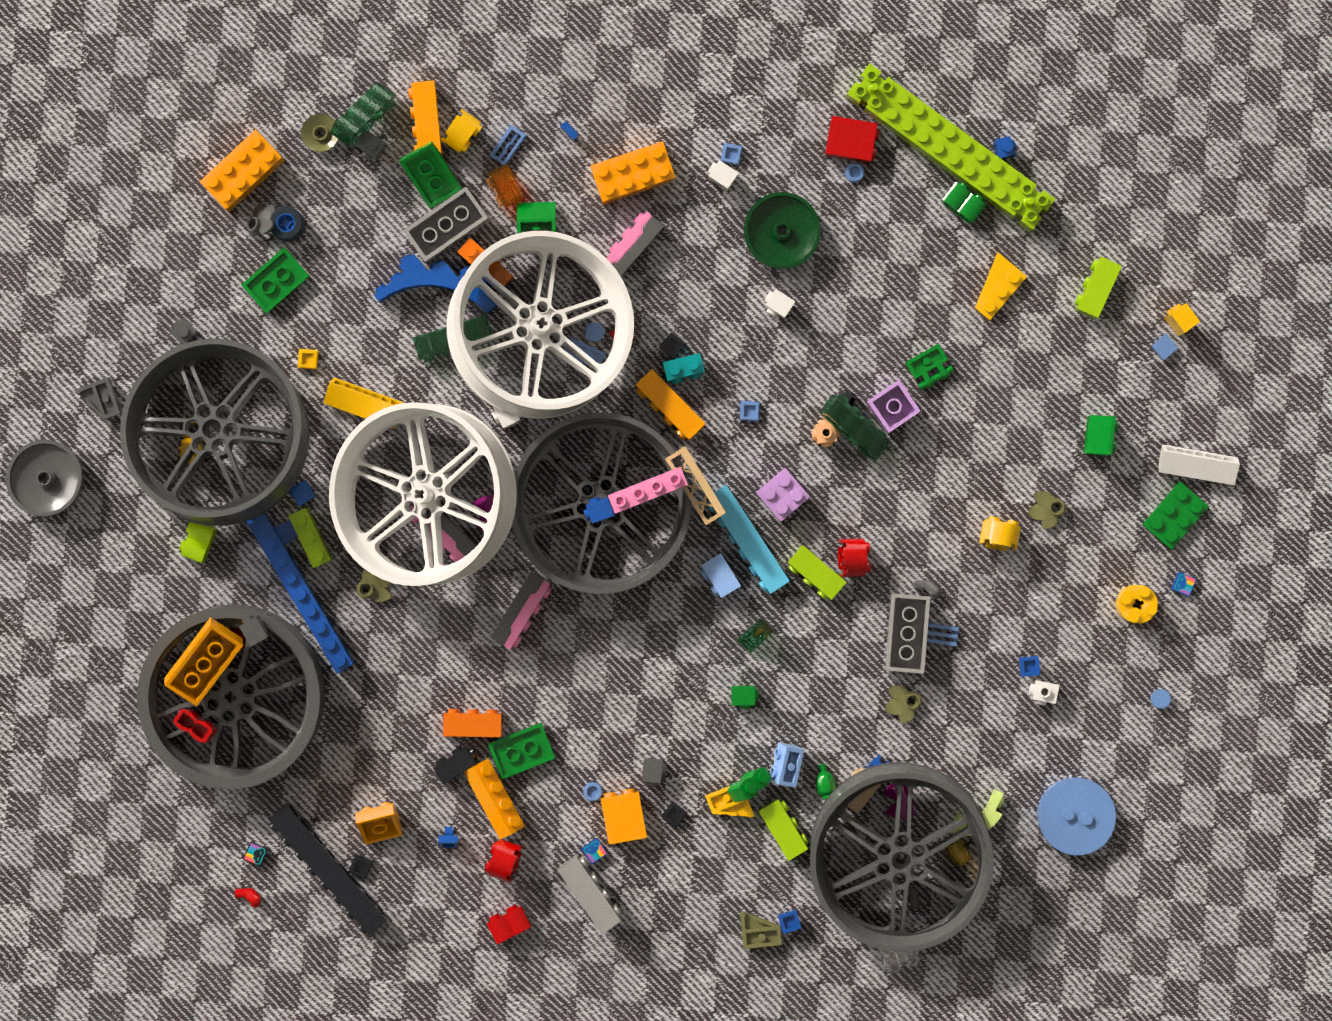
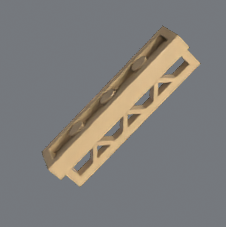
(703, 486)

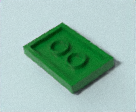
(430, 174)
(275, 280)
(1175, 515)
(521, 750)

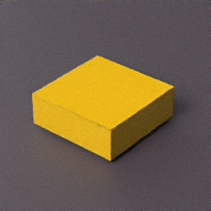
(308, 359)

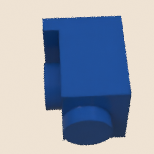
(1005, 148)

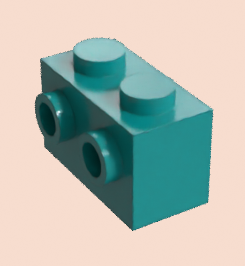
(683, 367)

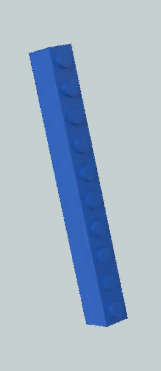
(301, 593)

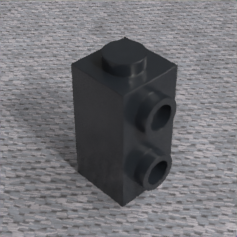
(456, 764)

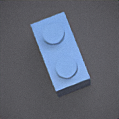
(720, 576)

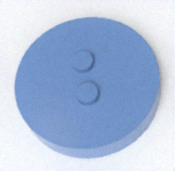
(1076, 816)

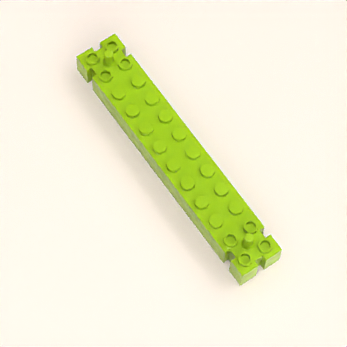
(950, 147)

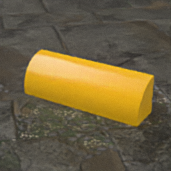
(356, 399)

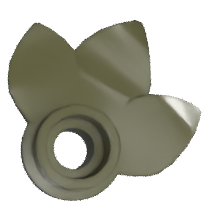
(1044, 511)
(377, 587)
(899, 703)

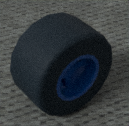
(282, 219)

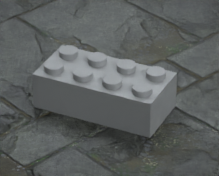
(446, 225)
(907, 633)
(590, 894)

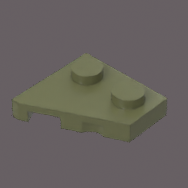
(759, 932)

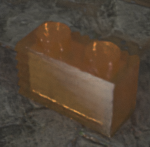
(506, 186)

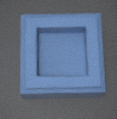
(731, 154)
(1164, 347)
(749, 411)

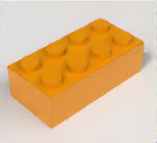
(242, 171)
(633, 173)
(203, 661)

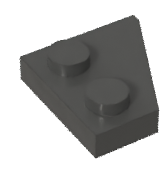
(101, 398)

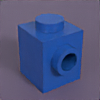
(598, 510)

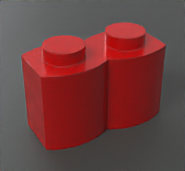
(191, 722)
(508, 924)

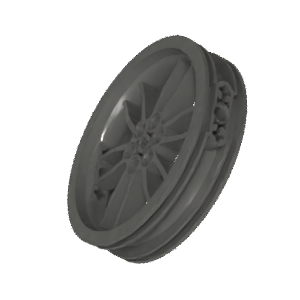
(225, 775)

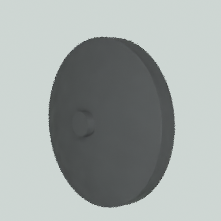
(44, 478)

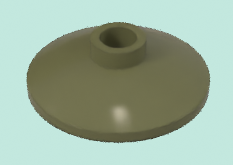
(310, 131)

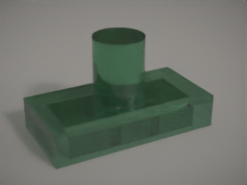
(755, 635)

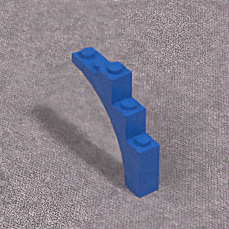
(439, 275)

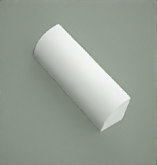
(1198, 464)

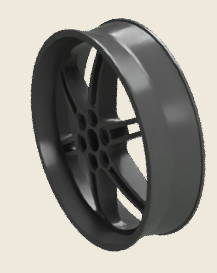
(190, 355)
(525, 532)
(889, 937)

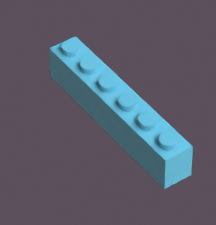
(749, 541)

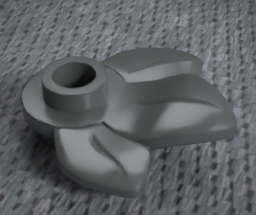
(261, 219)

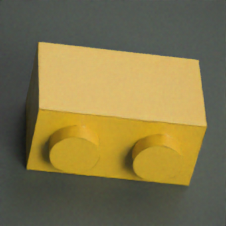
(1181, 318)

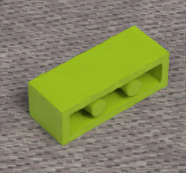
(1097, 287)
(310, 538)
(816, 573)
(784, 828)

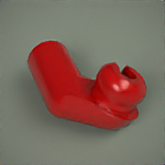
(250, 894)

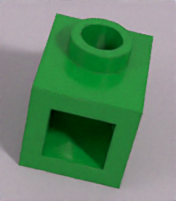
(744, 696)

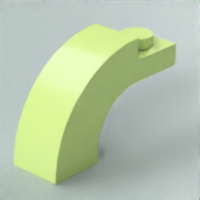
(989, 813)

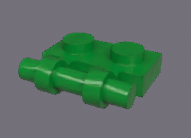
(927, 361)

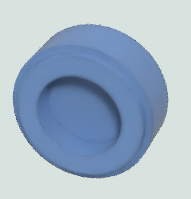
(854, 172)
(594, 332)
(1160, 698)
(592, 791)

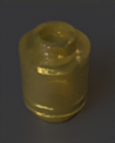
(958, 852)

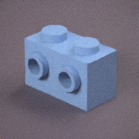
(786, 764)

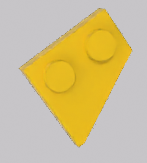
(722, 803)

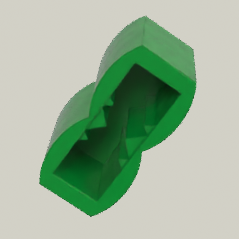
(964, 202)
(749, 784)

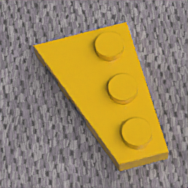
(999, 286)

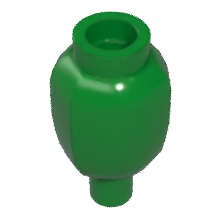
(825, 782)

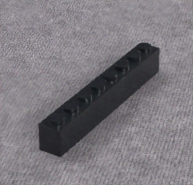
(328, 869)

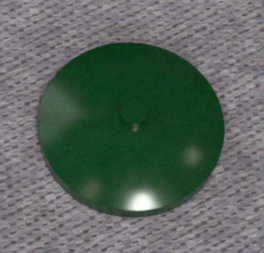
(782, 230)

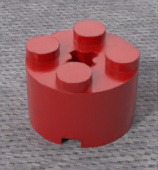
(853, 557)
(504, 860)

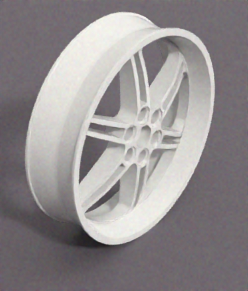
(612, 292)
(348, 470)

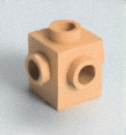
(825, 441)

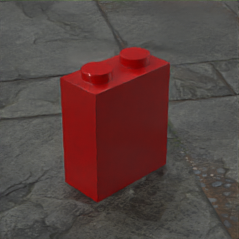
(852, 139)

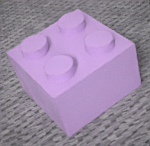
(893, 406)
(782, 495)

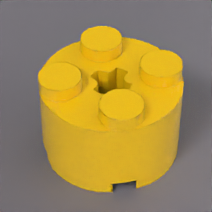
(461, 131)
(1000, 534)
(1147, 606)

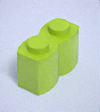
(198, 541)

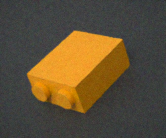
(623, 816)

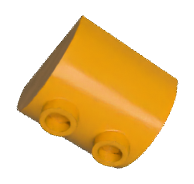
(378, 823)

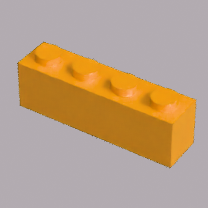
(425, 114)
(670, 405)
(494, 799)

